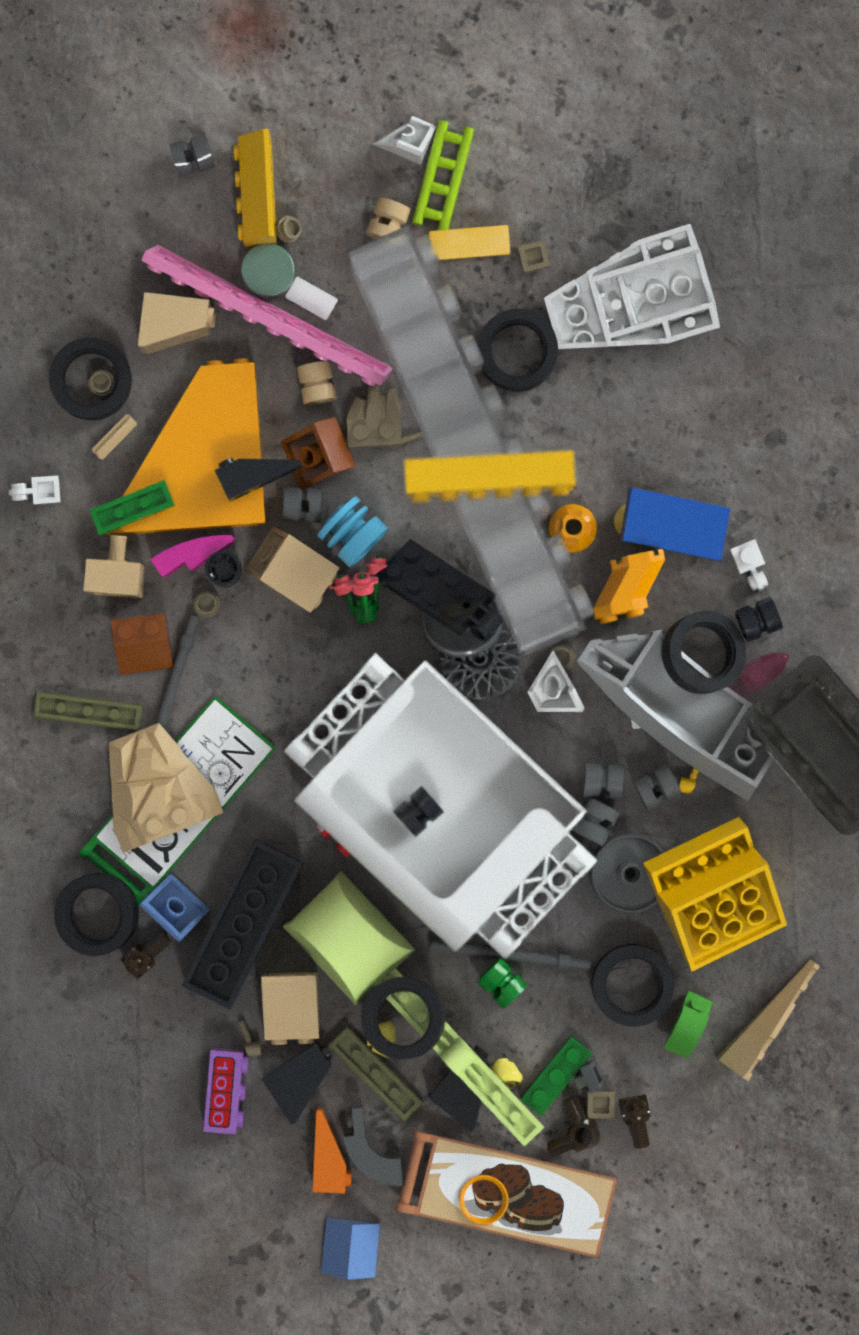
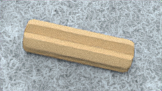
(114, 436)

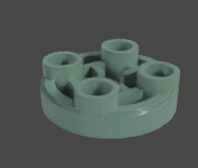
(267, 270)

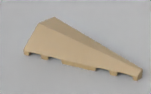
(752, 1042)

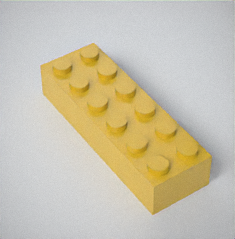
(490, 475)

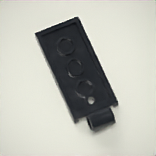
(441, 591)

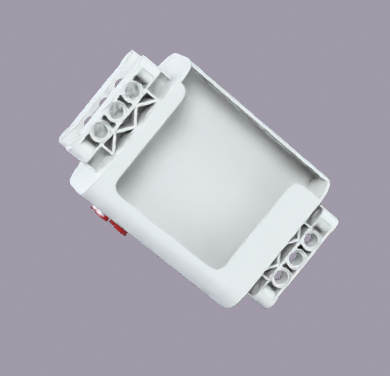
(500, 817)

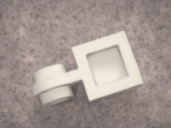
(44, 490)
(748, 558)

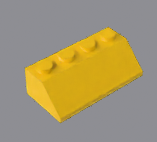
(257, 188)

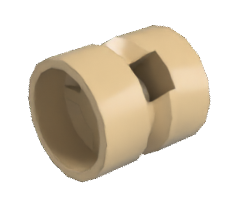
(387, 211)
(316, 383)

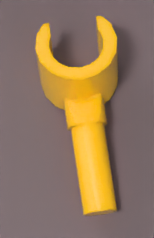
(688, 784)

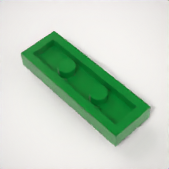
(132, 508)
(556, 1075)

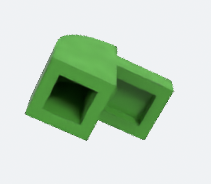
(688, 1025)

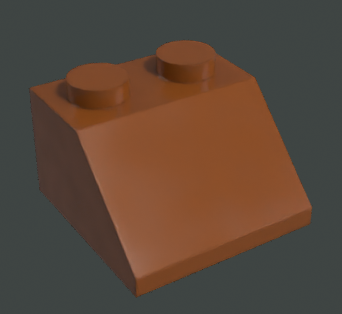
(321, 452)
(142, 643)

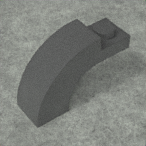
(370, 1162)

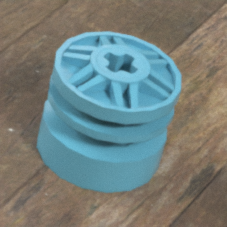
(352, 531)

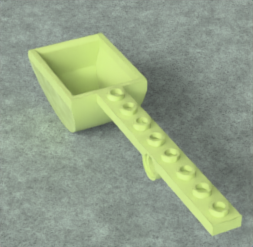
(364, 949)

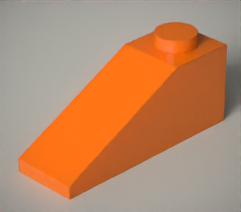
(330, 1165)

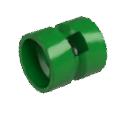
(501, 983)

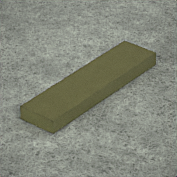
(88, 711)
(375, 1073)

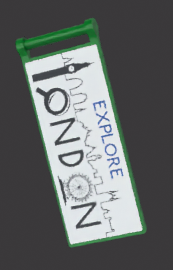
(227, 756)

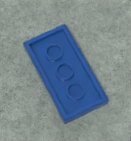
(674, 524)

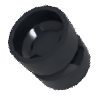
(223, 569)
(758, 619)
(425, 804)

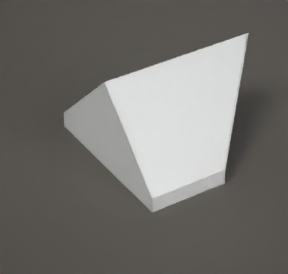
(409, 140)
(553, 689)

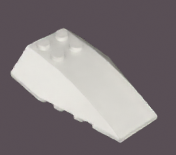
(638, 296)

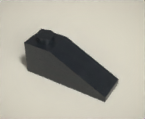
(248, 475)

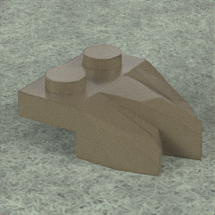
(374, 419)

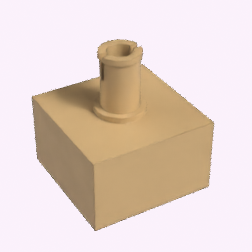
(115, 575)

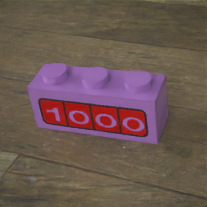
(225, 1091)

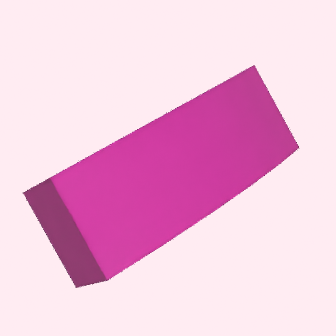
(192, 553)

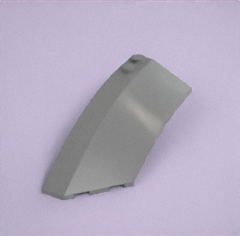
(698, 728)

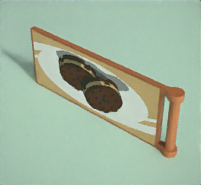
(545, 1199)

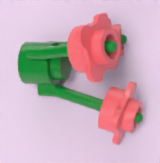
(362, 585)

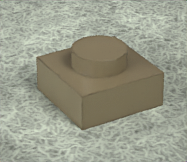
(533, 257)
(601, 1104)

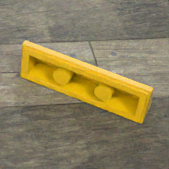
(471, 242)

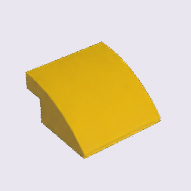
(715, 893)

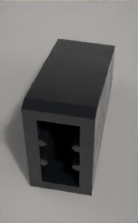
(298, 1079)
(457, 1098)

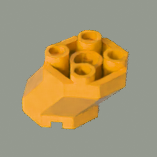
(628, 586)

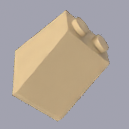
(173, 321)
(292, 569)
(290, 1007)

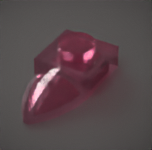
(763, 670)

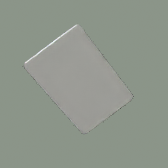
(311, 298)

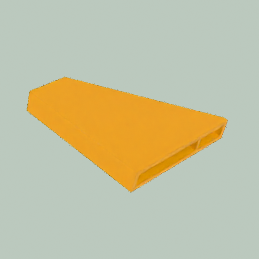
(209, 425)

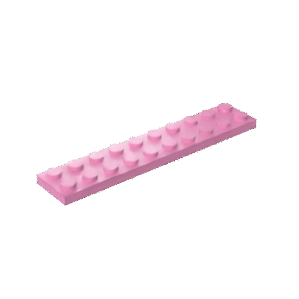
(257, 310)

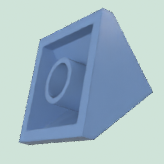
(174, 907)
(350, 1248)

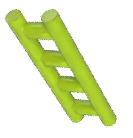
(434, 161)

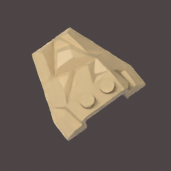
(156, 788)

